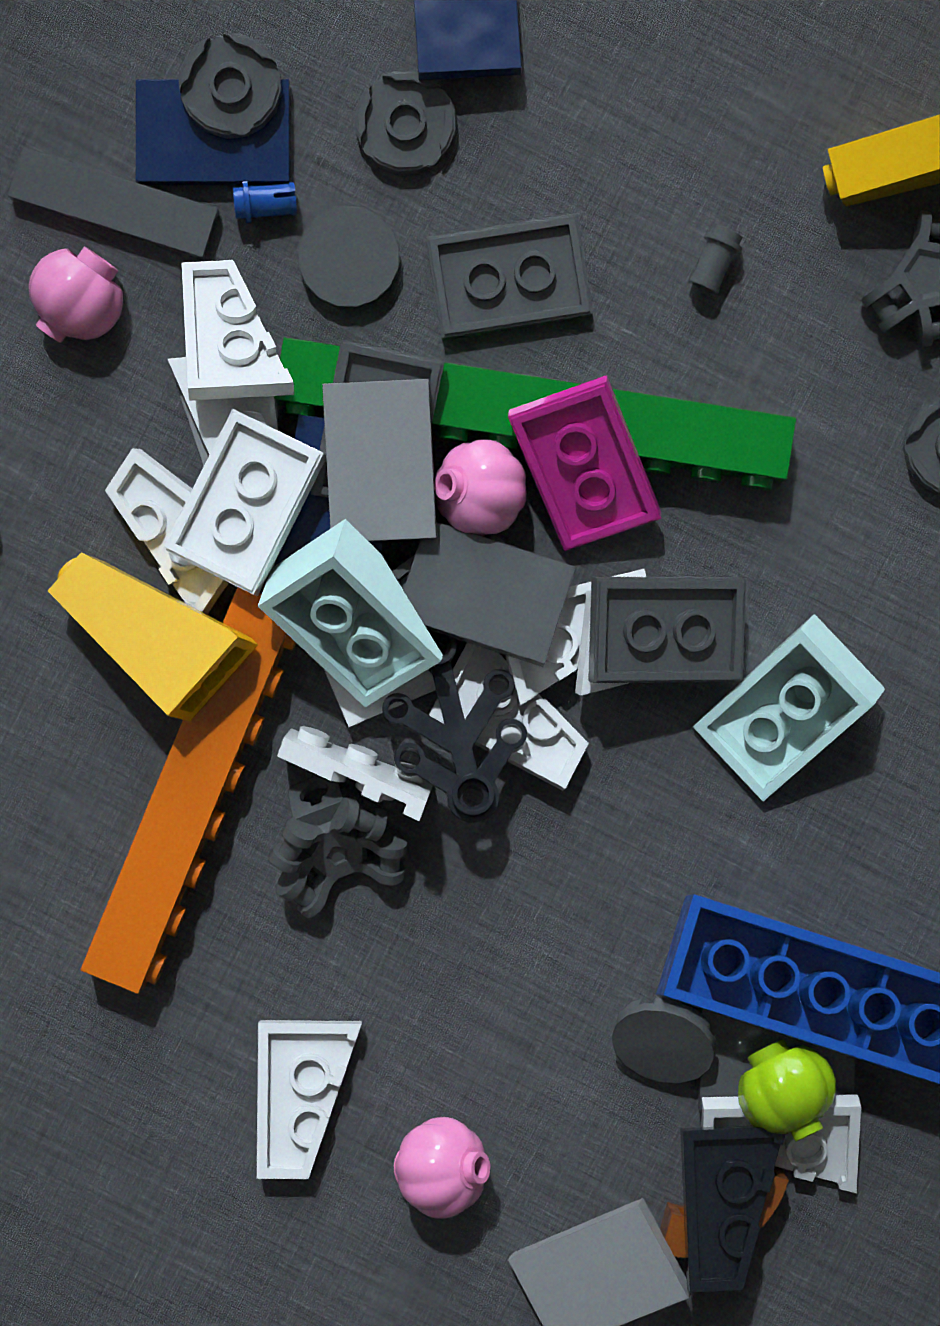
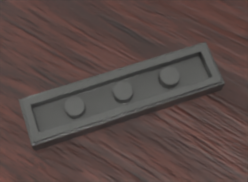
(113, 203)

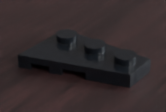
(723, 1200)

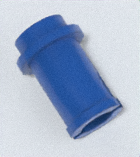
(264, 201)

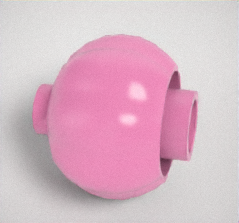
(75, 295)
(480, 487)
(441, 1167)

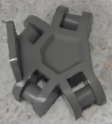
(920, 280)
(334, 844)

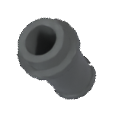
(715, 258)

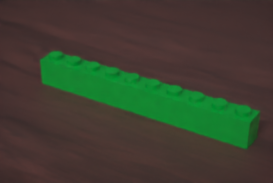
(664, 429)

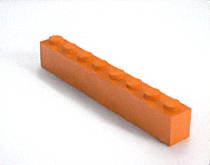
(186, 810)

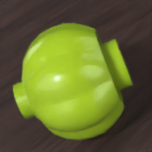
(787, 1090)

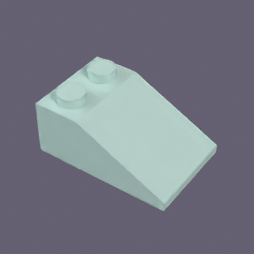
(350, 614)
(789, 708)

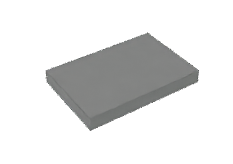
(380, 458)
(601, 1271)

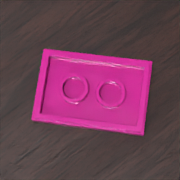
(585, 463)

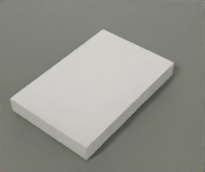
(245, 502)

